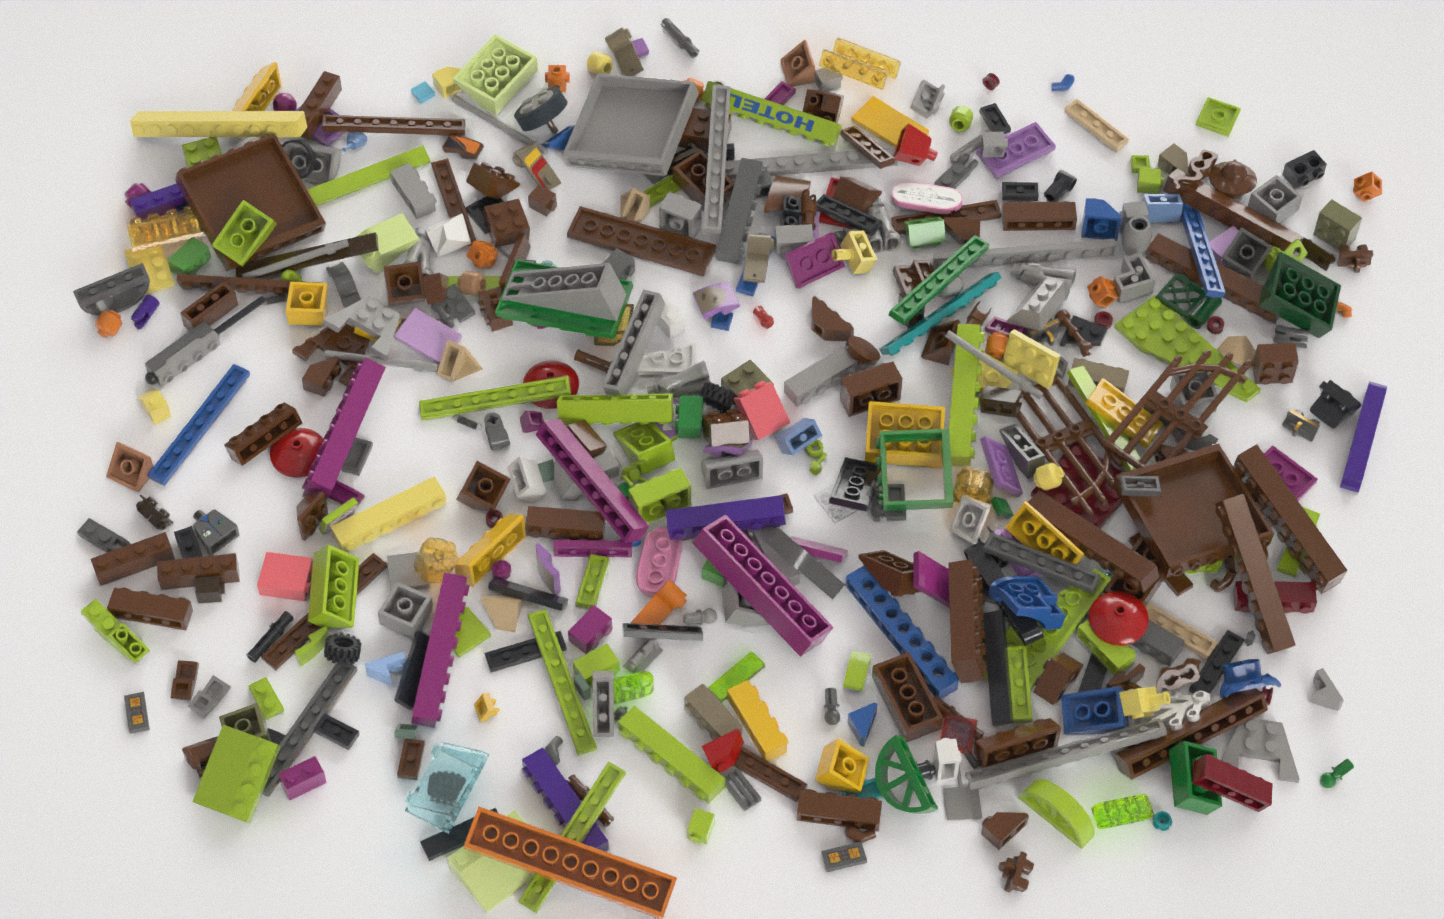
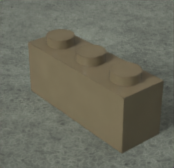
(1114, 375)
(710, 712)

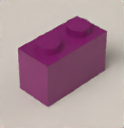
(590, 629)
(302, 778)

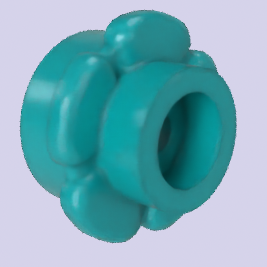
(1162, 815)

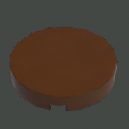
(862, 350)

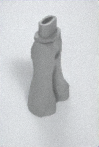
(891, 238)
(421, 251)
(1035, 273)
(685, 382)

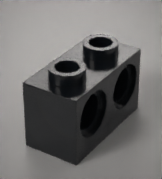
(1304, 169)

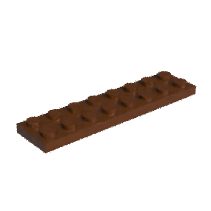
(641, 241)

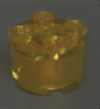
(973, 483)
(435, 558)

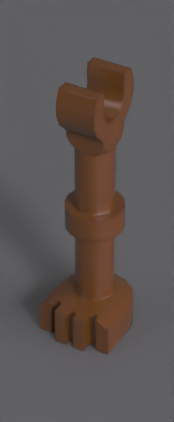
(1064, 318)

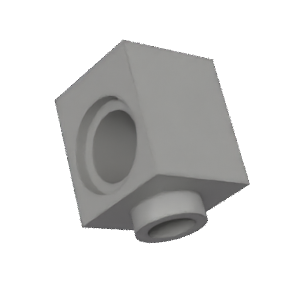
(993, 144)

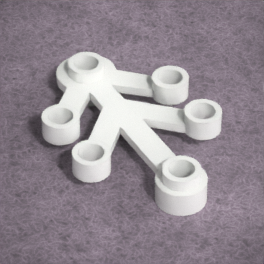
(1198, 701)

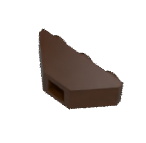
(828, 323)

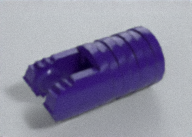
(144, 311)

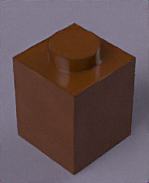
(542, 200)

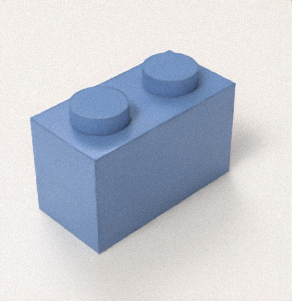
(1163, 207)
(798, 436)

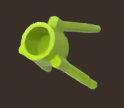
(632, 473)

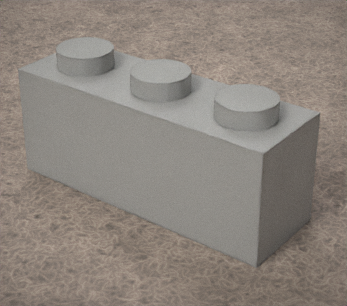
(413, 191)
(603, 703)

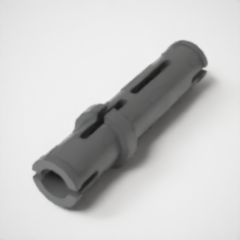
(683, 41)

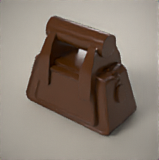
(198, 754)

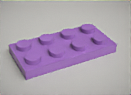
(1023, 147)

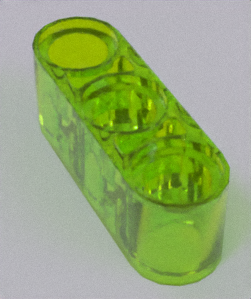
(636, 689)
(1122, 811)

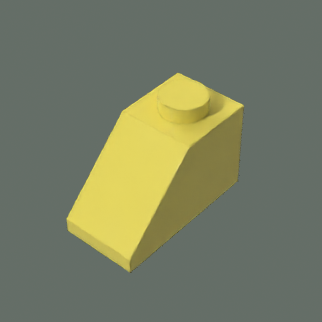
(444, 83)
(155, 405)

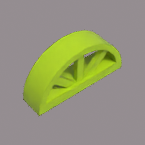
(1059, 810)

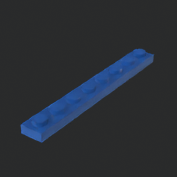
(1202, 252)
(198, 424)

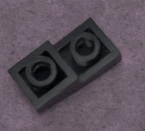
(790, 210)

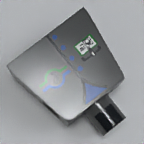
(214, 530)

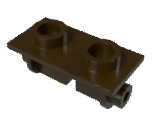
(1317, 254)
(159, 516)

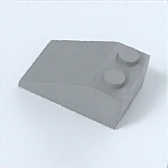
(738, 610)

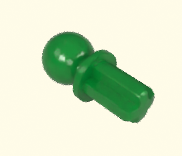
(1328, 779)

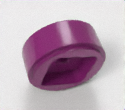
(501, 569)

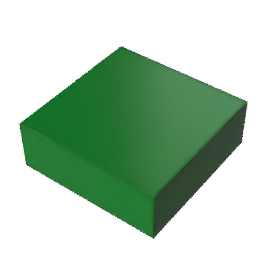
(1001, 507)

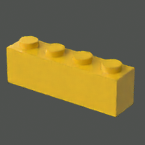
(757, 720)

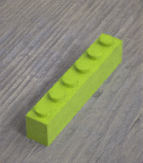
(616, 408)
(671, 755)

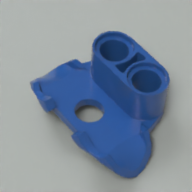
(1245, 676)

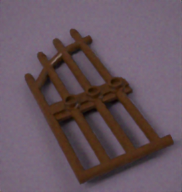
(1176, 415)
(1072, 433)

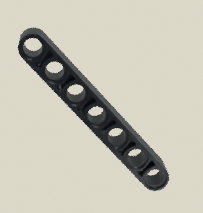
(1024, 626)

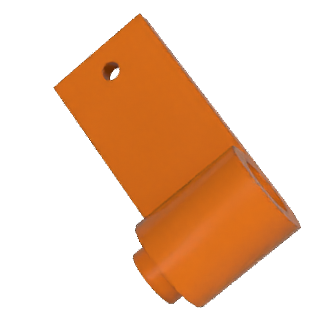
(661, 604)

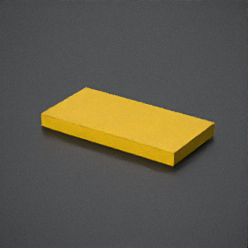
(883, 121)
(1115, 406)

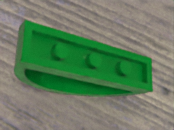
(912, 773)

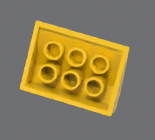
(897, 417)

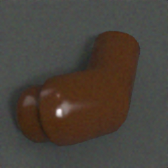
(1225, 582)
(858, 835)

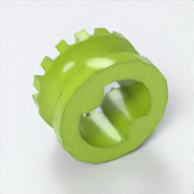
(814, 454)

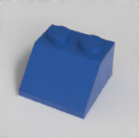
(1100, 220)

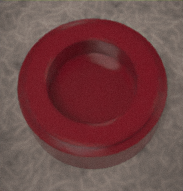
(1104, 319)

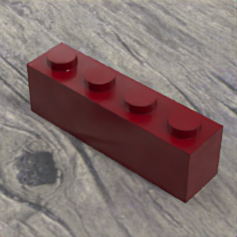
(1293, 596)
(1232, 783)

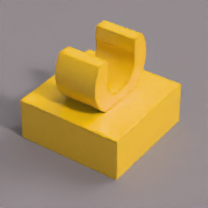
(485, 707)

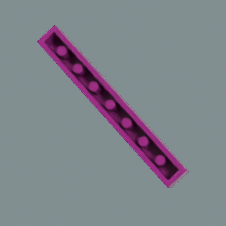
(592, 480)
(439, 650)

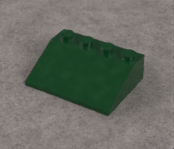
(1300, 295)

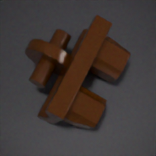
(1354, 259)
(1012, 872)

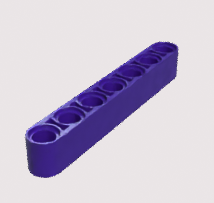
(1363, 437)

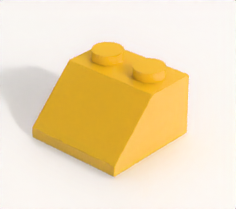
(307, 303)
(842, 767)

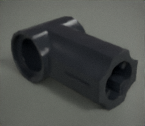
(1062, 183)

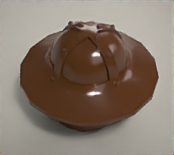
(1232, 178)

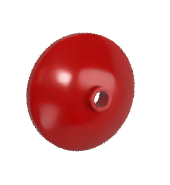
(552, 369)
(292, 459)
(1117, 627)

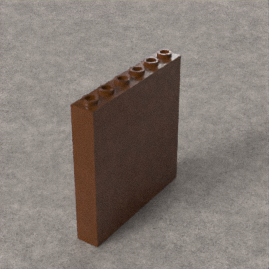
(263, 178)
(1183, 521)

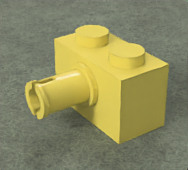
(857, 252)
(1142, 701)

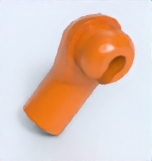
(1346, 309)

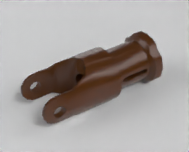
(808, 208)
(976, 316)

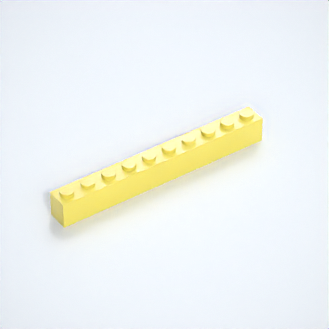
(218, 123)

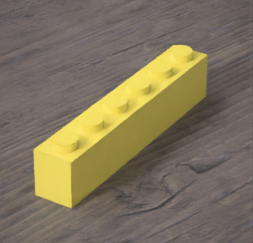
(388, 515)

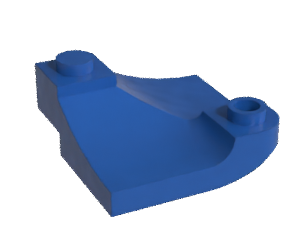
(1029, 598)

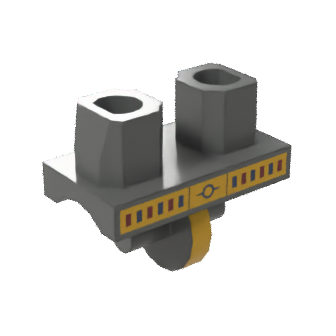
(1047, 334)
(1301, 425)

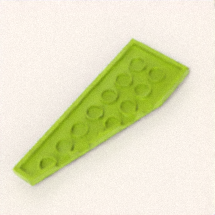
(1166, 335)
(1075, 605)

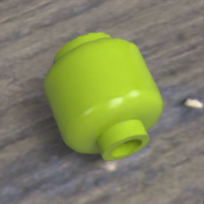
(961, 118)

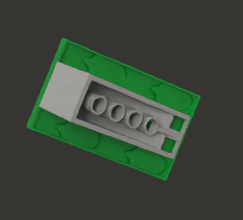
(566, 298)

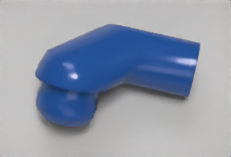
(1065, 84)

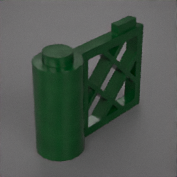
(1201, 307)

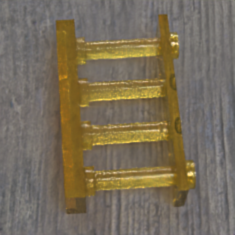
(860, 63)

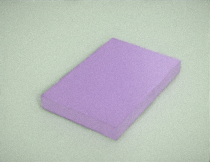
(426, 335)

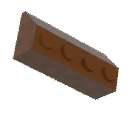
(1018, 742)

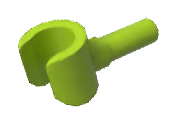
(815, 467)

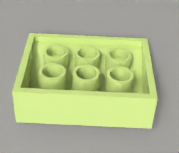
(496, 73)
(486, 878)

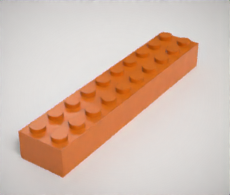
(570, 863)

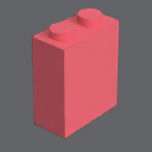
(762, 410)
(285, 576)

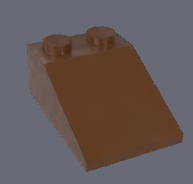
(890, 571)

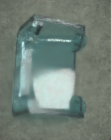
(446, 784)

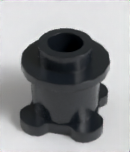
(927, 769)

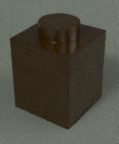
(209, 589)

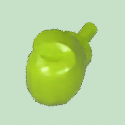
(291, 276)

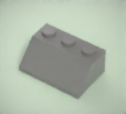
(326, 161)
(1039, 305)
(732, 469)

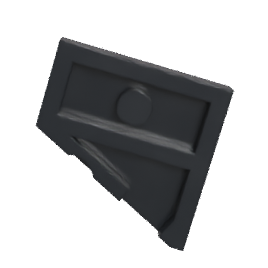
(1089, 331)

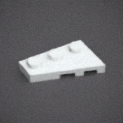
(668, 362)

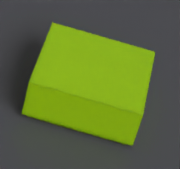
(1139, 161)

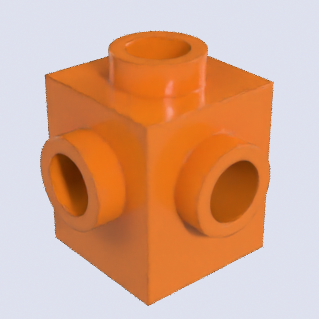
(557, 77)
(1367, 186)
(482, 254)
(1102, 291)

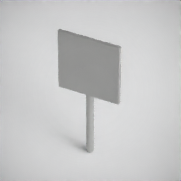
(962, 802)

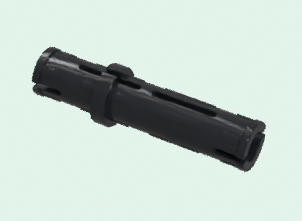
(275, 630)

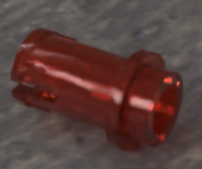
(766, 320)

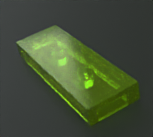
(740, 672)

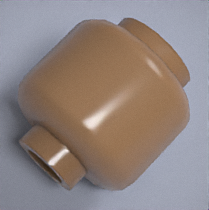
(471, 283)

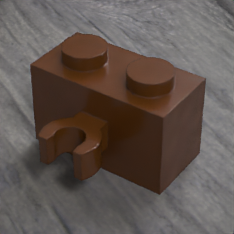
(488, 303)

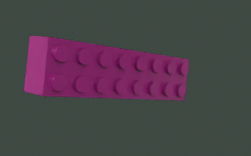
(343, 428)
(762, 585)

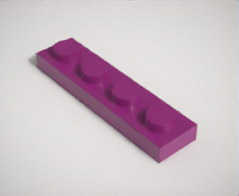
(585, 547)

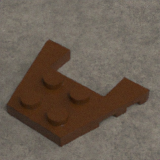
(343, 341)

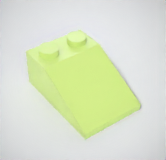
(394, 239)

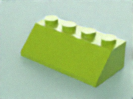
(333, 588)

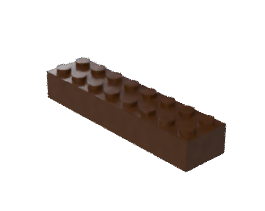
(1289, 520)

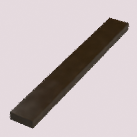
(357, 246)

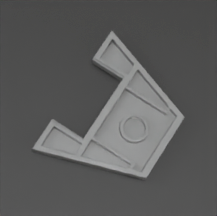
(371, 318)
(1263, 741)

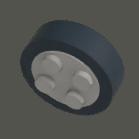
(541, 110)

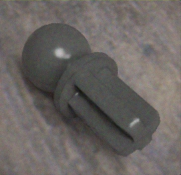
(832, 716)

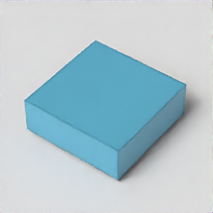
(423, 92)

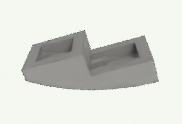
(209, 697)

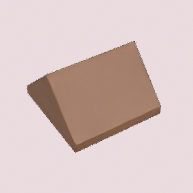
(799, 65)
(129, 467)

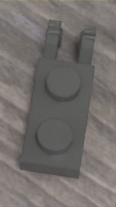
(957, 173)
(101, 536)

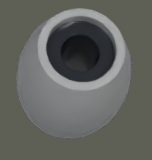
(1136, 236)

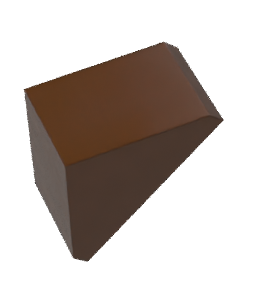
(435, 287)

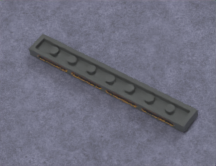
(304, 725)

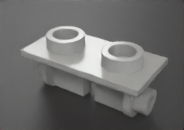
(643, 656)

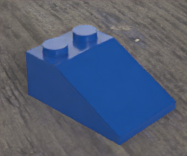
(1093, 712)

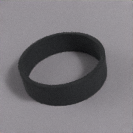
(311, 153)

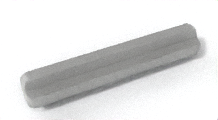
(968, 148)

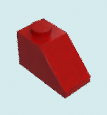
(724, 750)

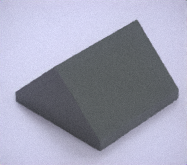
(1246, 253)

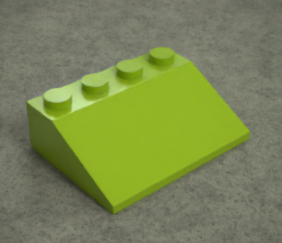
(236, 774)

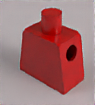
(914, 146)

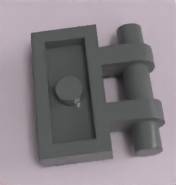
(458, 305)
(896, 492)

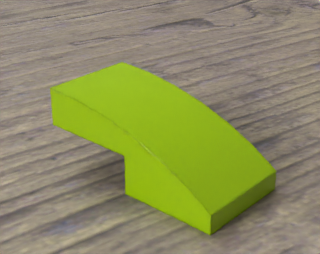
(310, 650)
(857, 670)

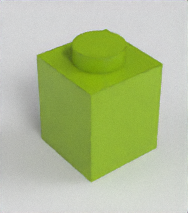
(1149, 181)
(700, 826)

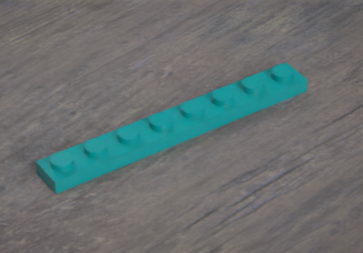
(935, 318)

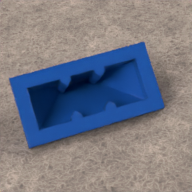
(560, 139)

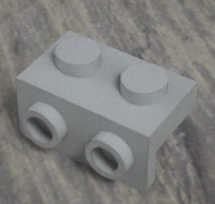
(927, 99)

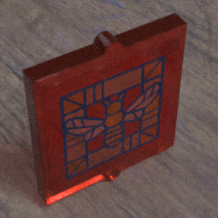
(962, 730)

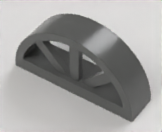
(125, 288)

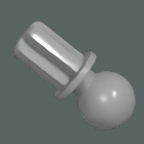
(699, 617)

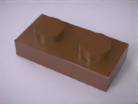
(411, 759)

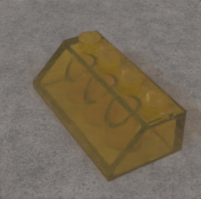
(163, 228)

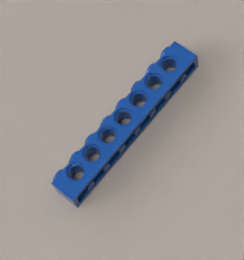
(937, 685)

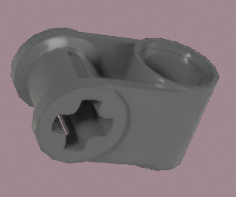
(495, 431)

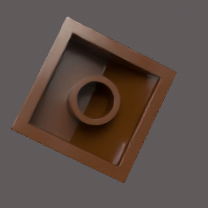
(404, 284)
(483, 488)

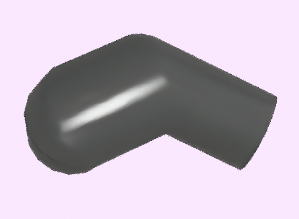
(552, 749)

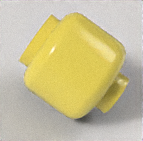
(599, 63)
(1048, 476)

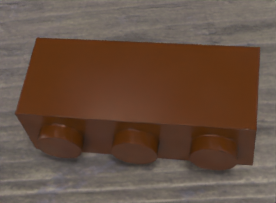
(210, 306)

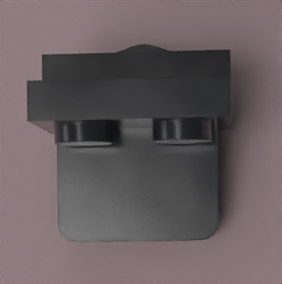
(1334, 404)

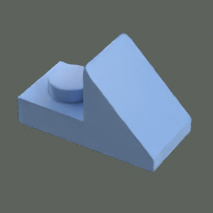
(380, 668)

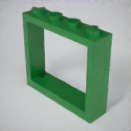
(914, 436)

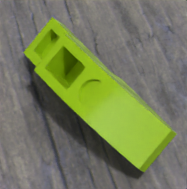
(114, 632)

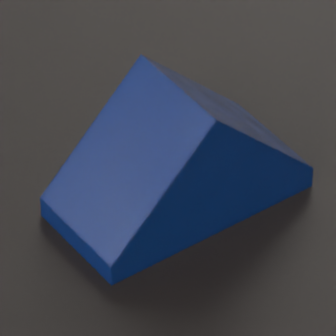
(861, 722)

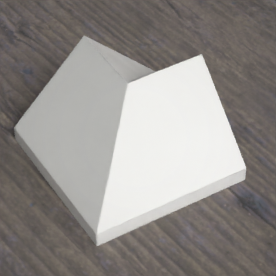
(449, 235)
(970, 518)

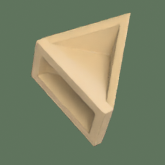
(634, 205)
(1240, 347)
(457, 362)
(503, 611)

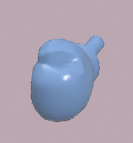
(355, 140)

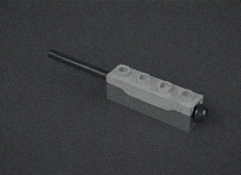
(190, 348)

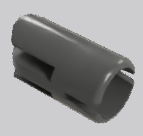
(1284, 335)

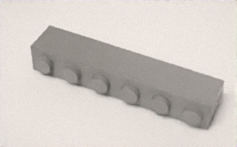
(634, 343)

